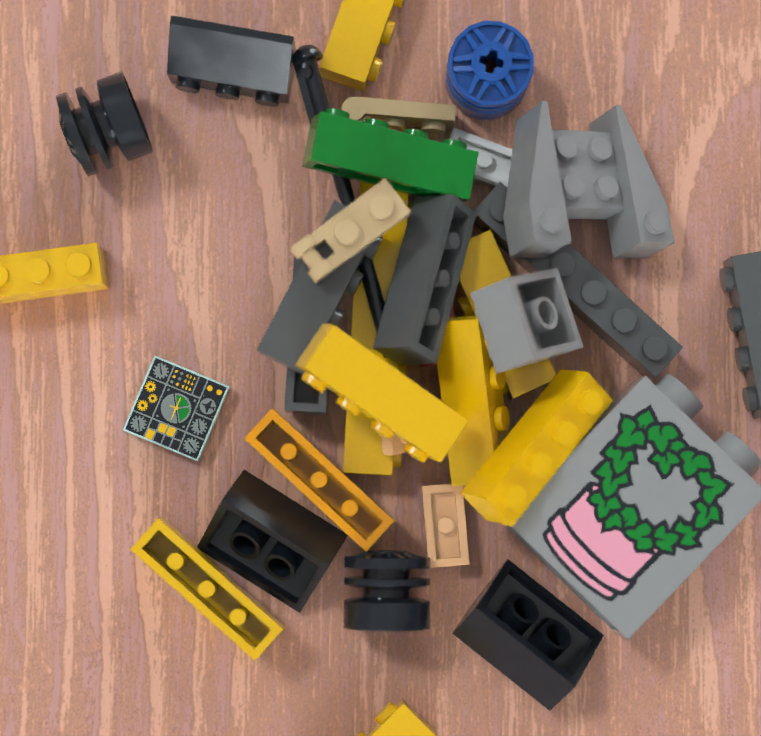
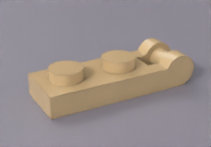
(431, 117)
(351, 230)

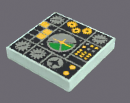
(176, 408)

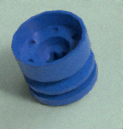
(483, 93)

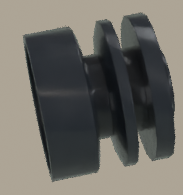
(103, 124)
(386, 592)

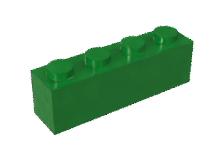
(374, 152)

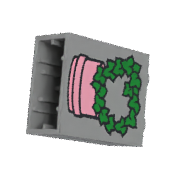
(640, 503)

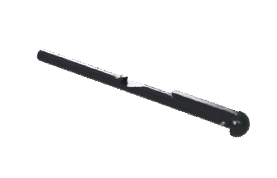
(315, 100)

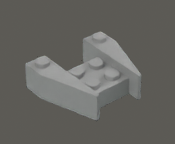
(582, 177)

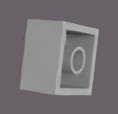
(526, 319)

